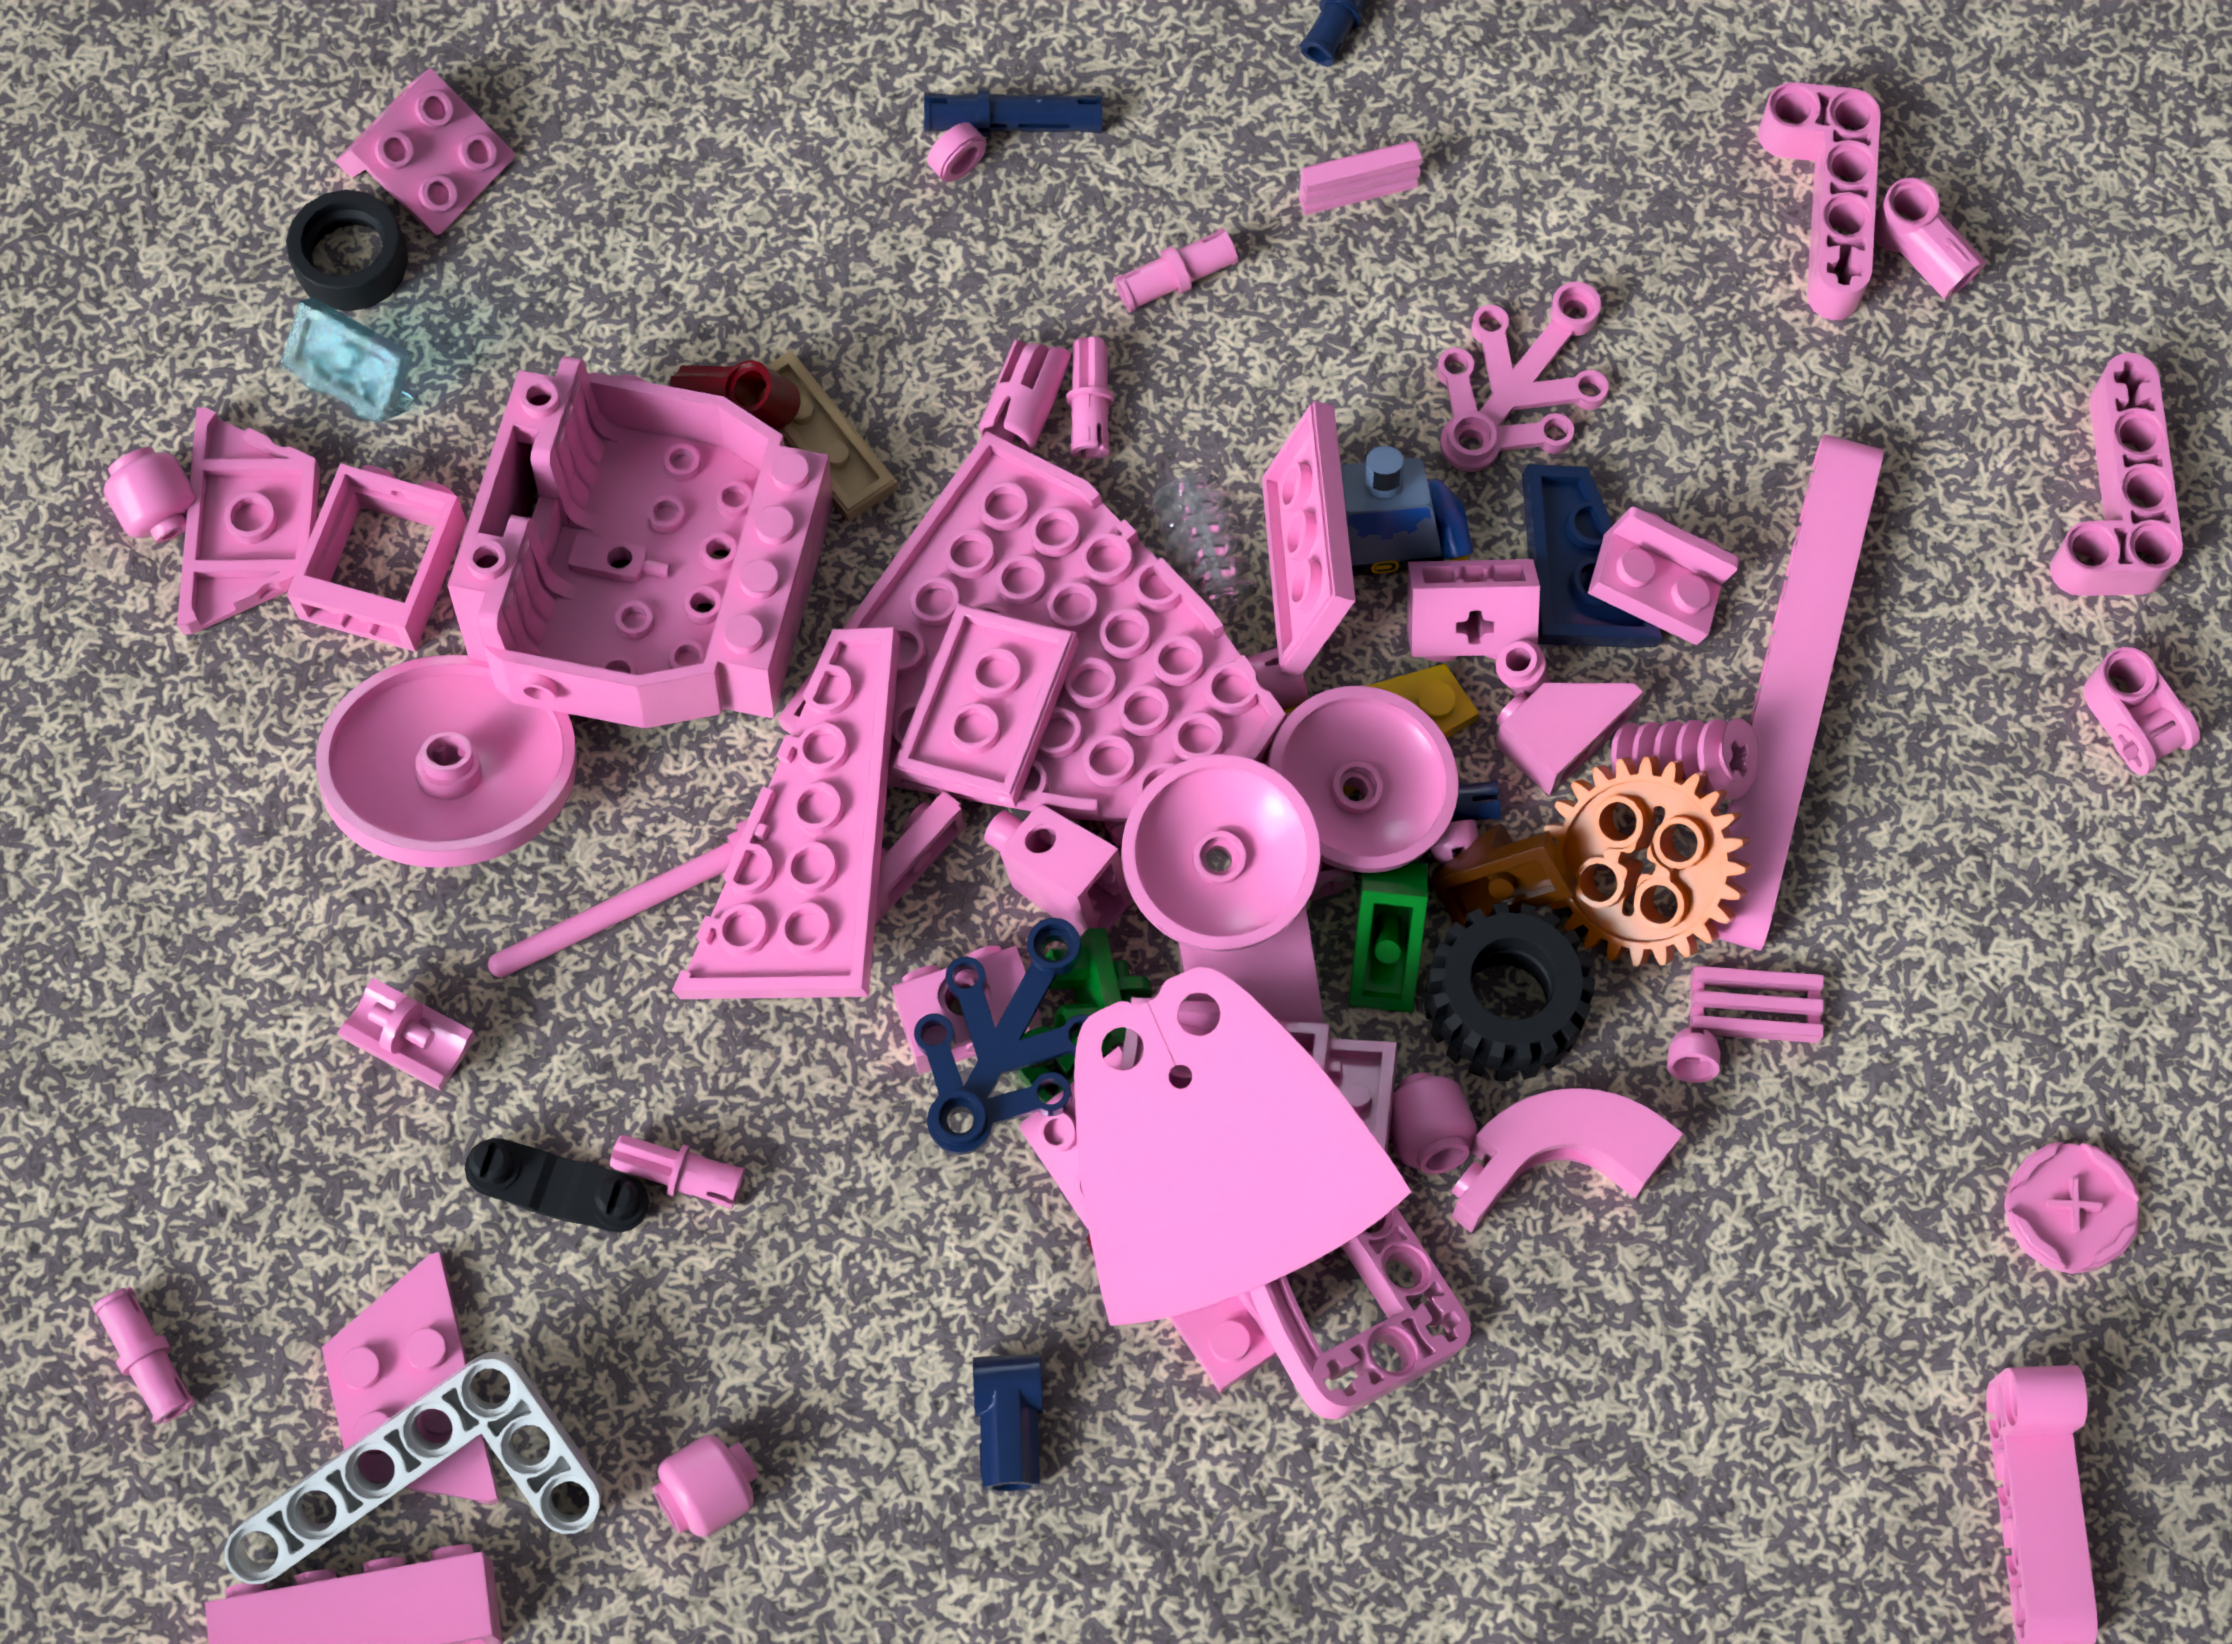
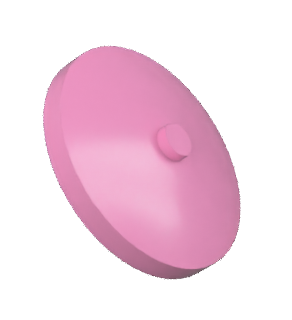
(442, 764)

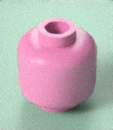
(149, 494)
(1431, 1123)
(705, 1485)

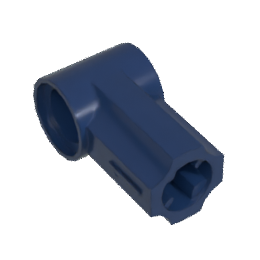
(1008, 1407)

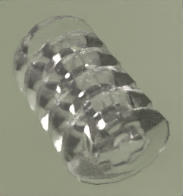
(1201, 540)

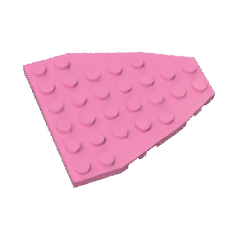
(1151, 657)

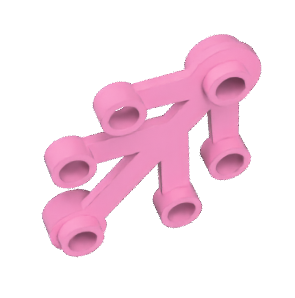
(1517, 386)

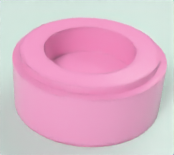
(957, 152)

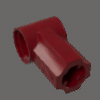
(743, 386)

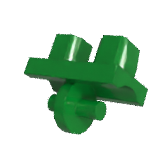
(1096, 984)

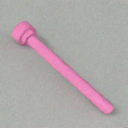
(615, 909)

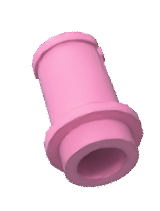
(1522, 667)

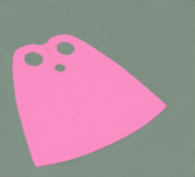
(1222, 1178)

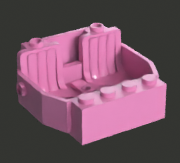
(653, 483)

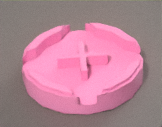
(2072, 1207)

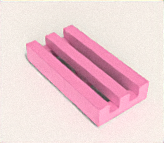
(1359, 177)
(1761, 980)

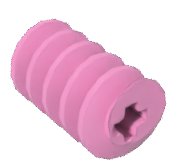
(1717, 748)

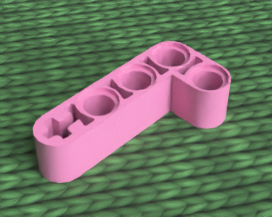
(1836, 203)
(2123, 474)
(2043, 1502)

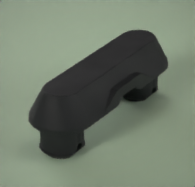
(556, 1185)

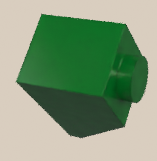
(1389, 938)

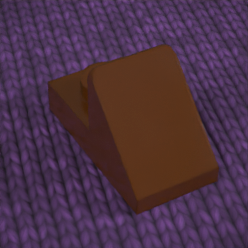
(1503, 872)

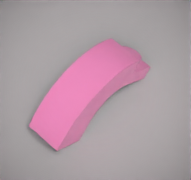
(1570, 1125)

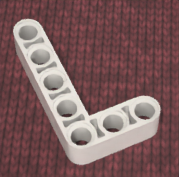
(414, 1456)

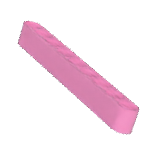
(1799, 672)

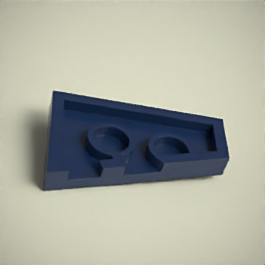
(1564, 540)

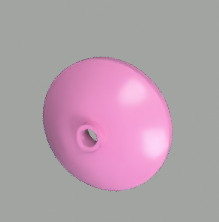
(1384, 751)
(1228, 808)

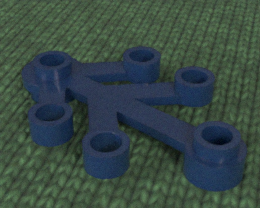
(1000, 1048)

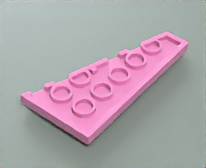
(809, 858)

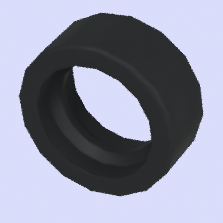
(341, 210)

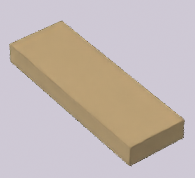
(820, 427)

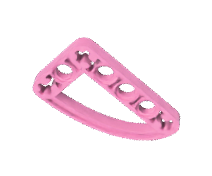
(1403, 1329)

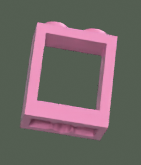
(361, 612)

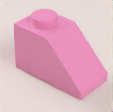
(1562, 727)

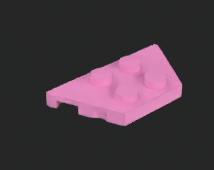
(245, 523)
(391, 1359)

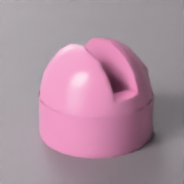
(1455, 839)
(1699, 1050)

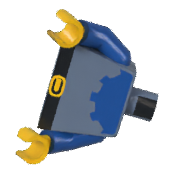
(1400, 515)

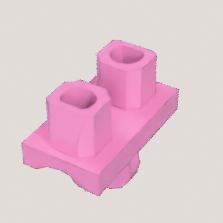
(407, 1034)

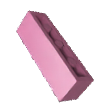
(386, 1604)

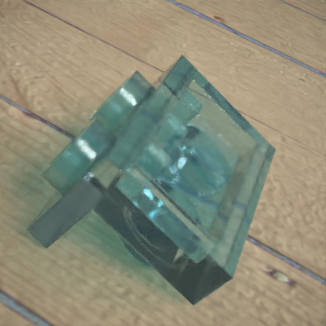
(348, 361)

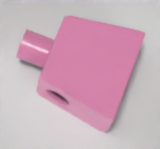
(1061, 867)

